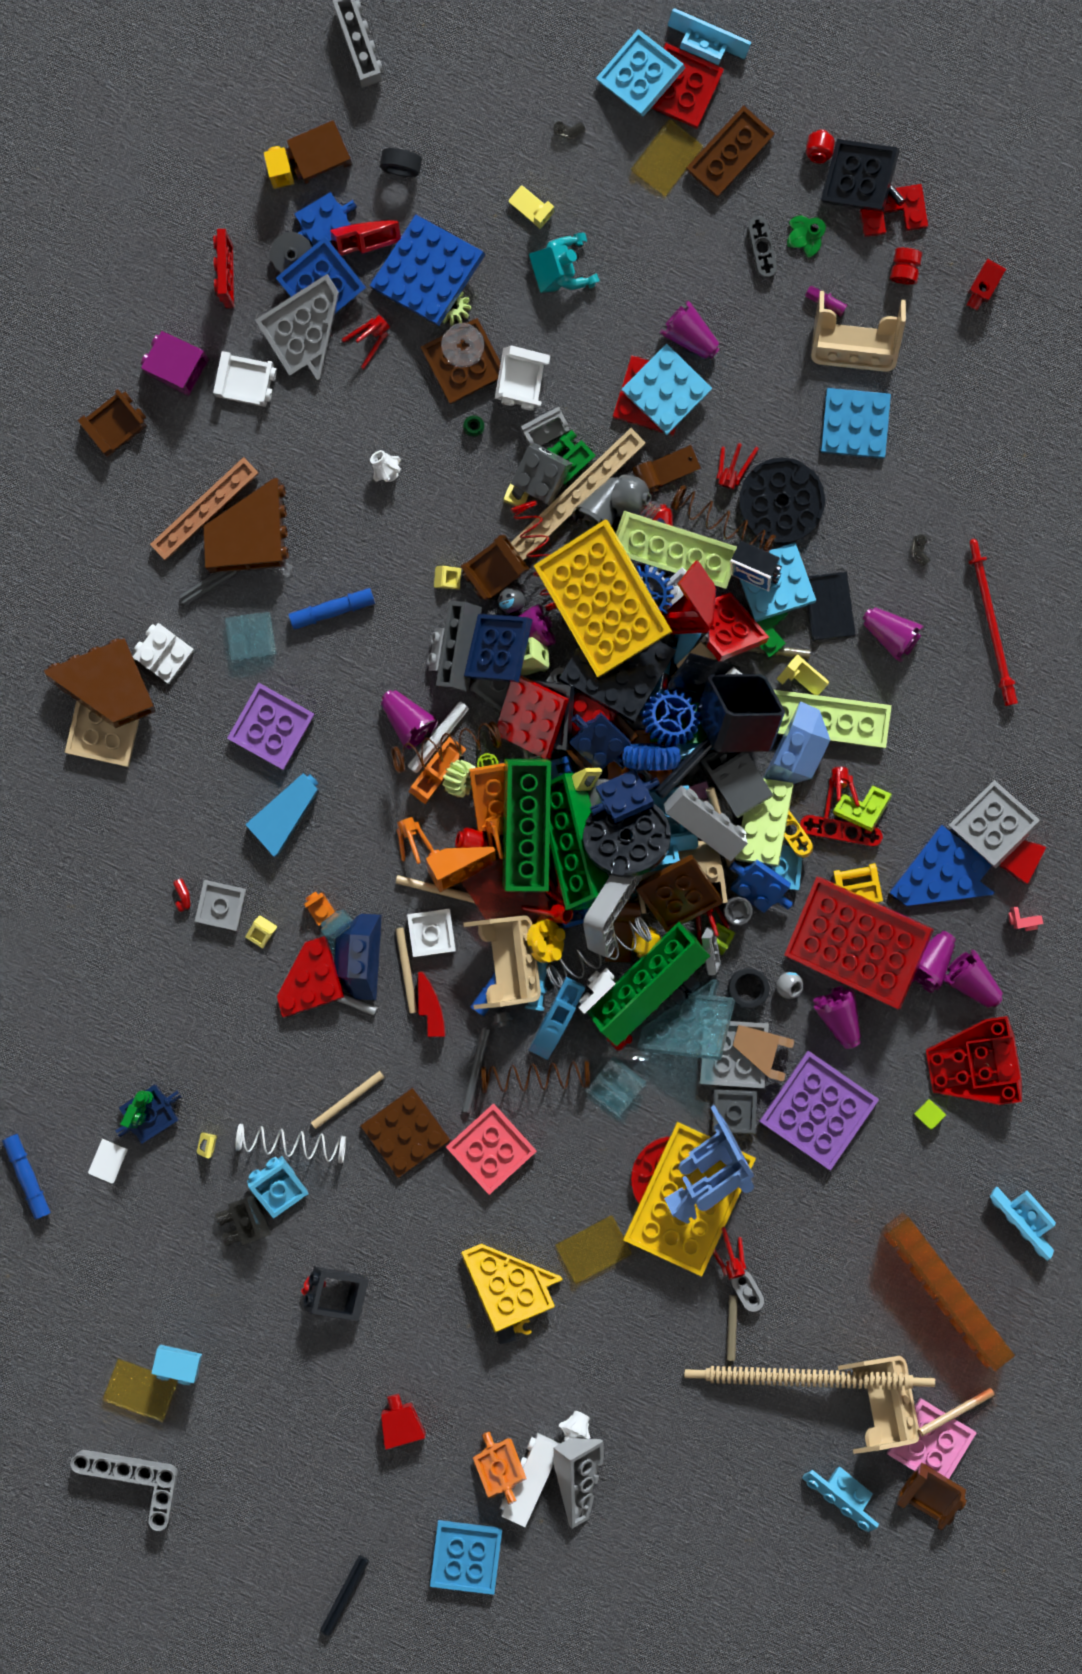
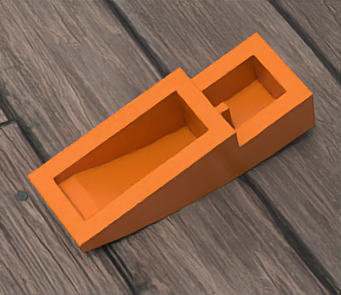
(433, 773)

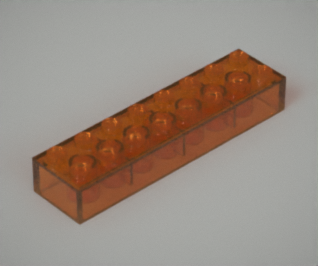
(951, 1296)

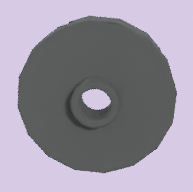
(284, 243)

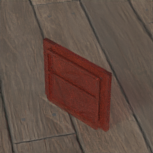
(495, 902)

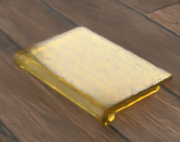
(667, 157)
(593, 1249)
(139, 1390)

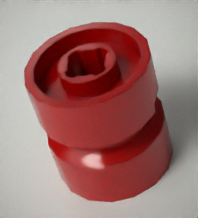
(905, 269)

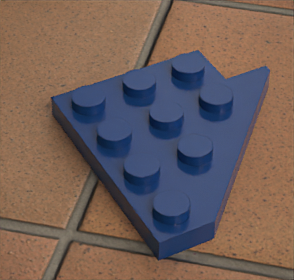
(943, 872)

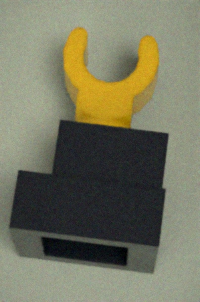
(508, 1334)

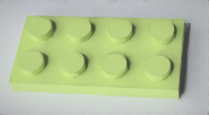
(767, 826)

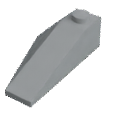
(576, 1471)

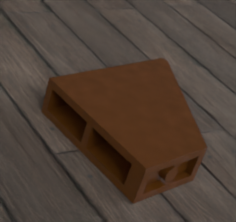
(249, 533)
(105, 683)

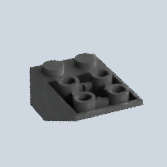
(736, 780)

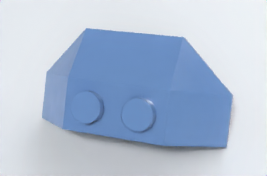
(800, 747)

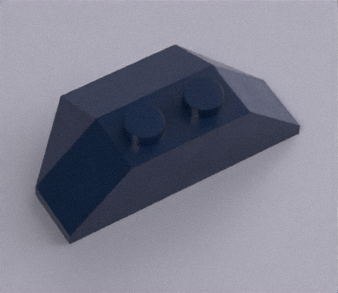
(358, 956)

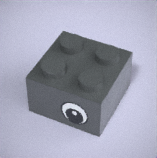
(541, 473)

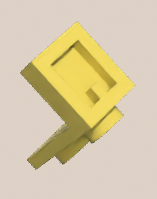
(531, 206)
(805, 675)

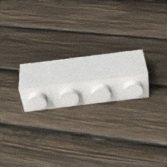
(537, 1469)

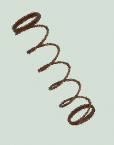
(678, 498)
(401, 757)
(485, 1081)

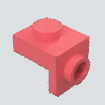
(1029, 923)

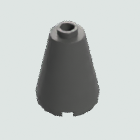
(597, 506)

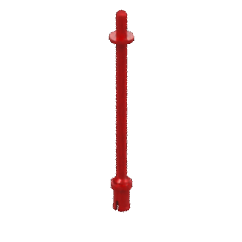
(1006, 682)

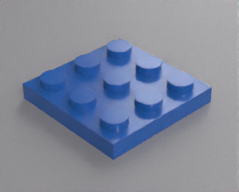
(315, 264)

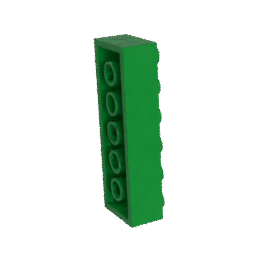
(526, 824)
(576, 873)
(648, 984)

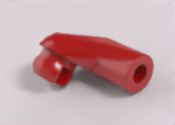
(184, 895)

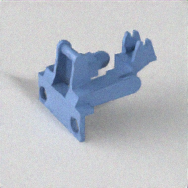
(711, 1190)

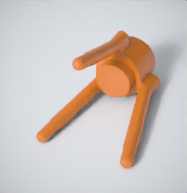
(495, 828)
(408, 829)

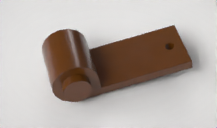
(667, 468)
(623, 930)

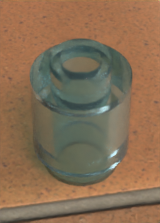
(336, 924)

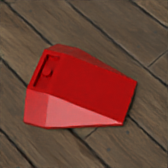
(960, 1068)

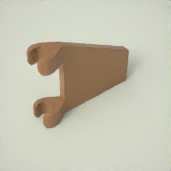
(761, 1049)

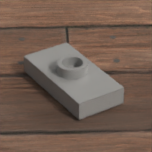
(711, 946)

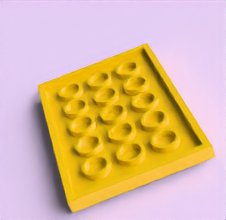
(602, 598)
(666, 1236)

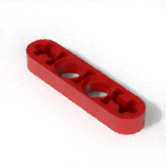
(840, 833)

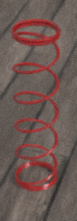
(522, 508)

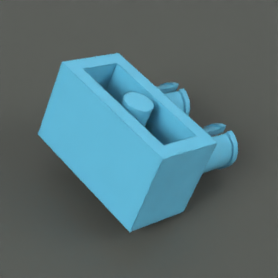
(176, 1364)

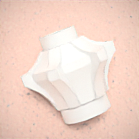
(385, 466)
(576, 1426)

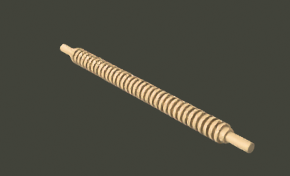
(711, 1374)

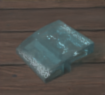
(250, 636)
(616, 1086)

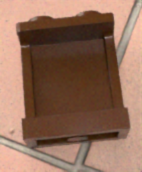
(317, 151)
(113, 423)
(494, 568)
(933, 1495)

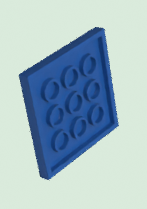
(427, 270)

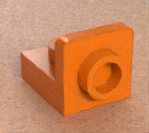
(319, 907)

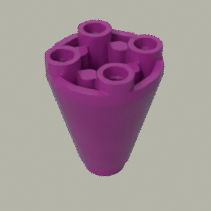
(540, 625)
(935, 962)
(840, 1015)

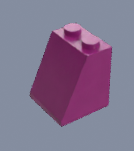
(174, 362)

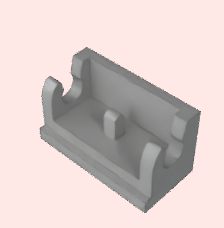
(545, 427)

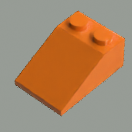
(457, 864)

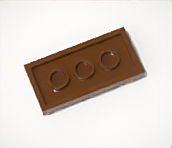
(730, 151)

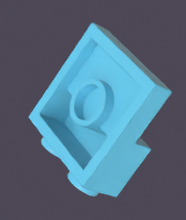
(276, 1186)

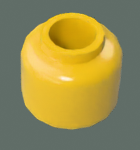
(643, 946)

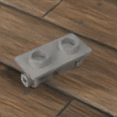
(434, 657)

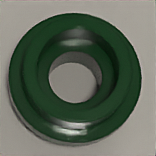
(473, 419)

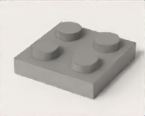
(220, 905)

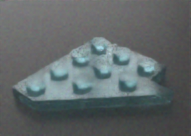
(692, 1029)

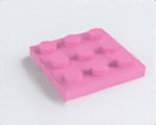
(938, 1449)

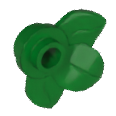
(804, 237)

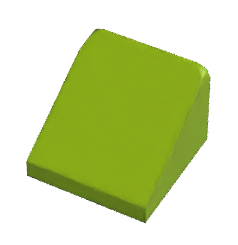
(724, 938)
(930, 1114)

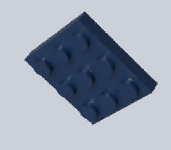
(498, 647)

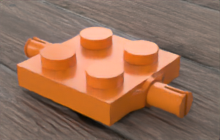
(499, 1468)

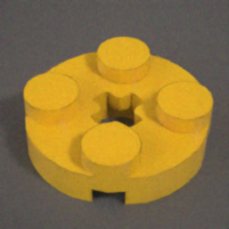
(555, 941)

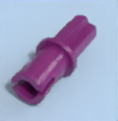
(829, 301)

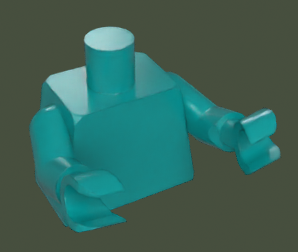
(555, 266)

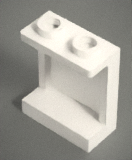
(520, 377)
(244, 380)

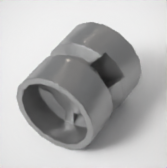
(737, 911)

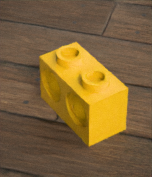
(278, 167)

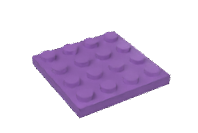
(819, 1110)

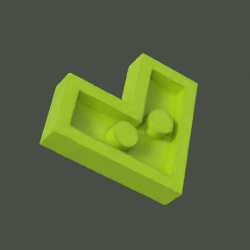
(868, 811)

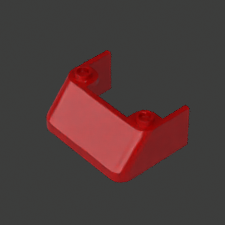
(696, 607)

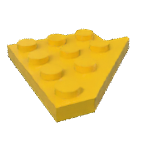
(508, 1286)

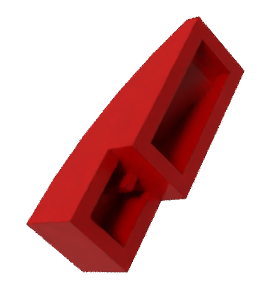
(365, 236)
(430, 1006)

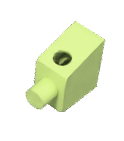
(535, 658)

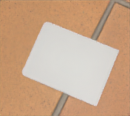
(107, 1161)

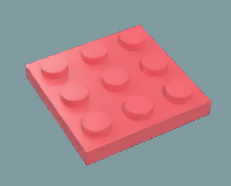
(491, 1148)

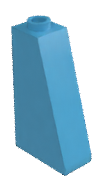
(281, 816)

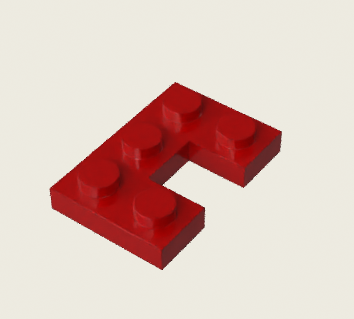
(913, 211)

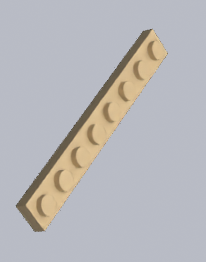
(577, 492)

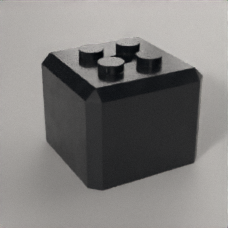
(740, 713)

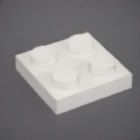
(431, 932)

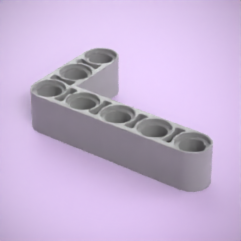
(604, 911)
(134, 1476)

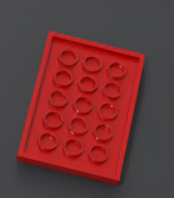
(858, 942)

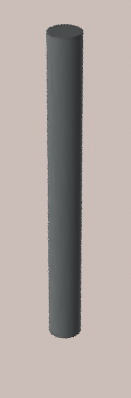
(476, 1070)

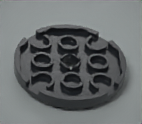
(786, 478)
(627, 857)

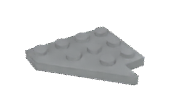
(302, 326)

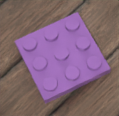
(271, 726)

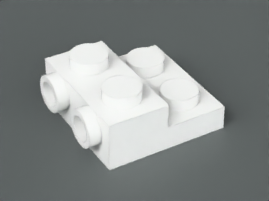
(162, 652)
(599, 984)

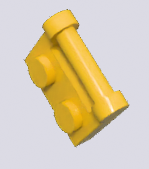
(869, 890)

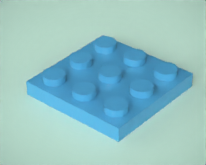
(855, 423)
(466, 1557)

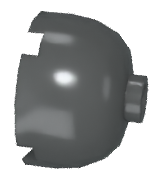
(630, 495)

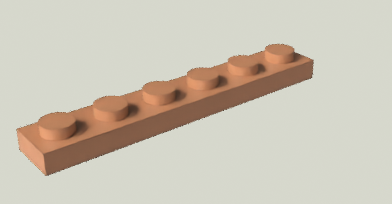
(204, 509)

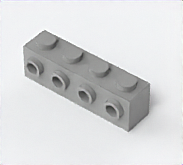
(358, 43)
(706, 823)

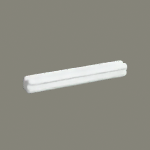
(445, 727)

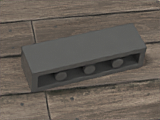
(456, 645)

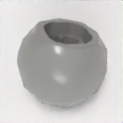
(789, 985)

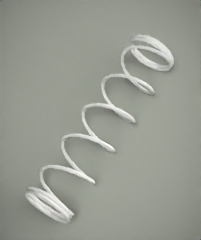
(240, 1137)

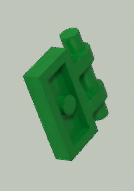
(579, 454)
(135, 1113)

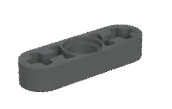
(760, 263)

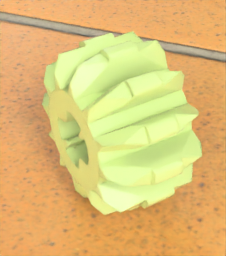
(461, 308)
(457, 778)

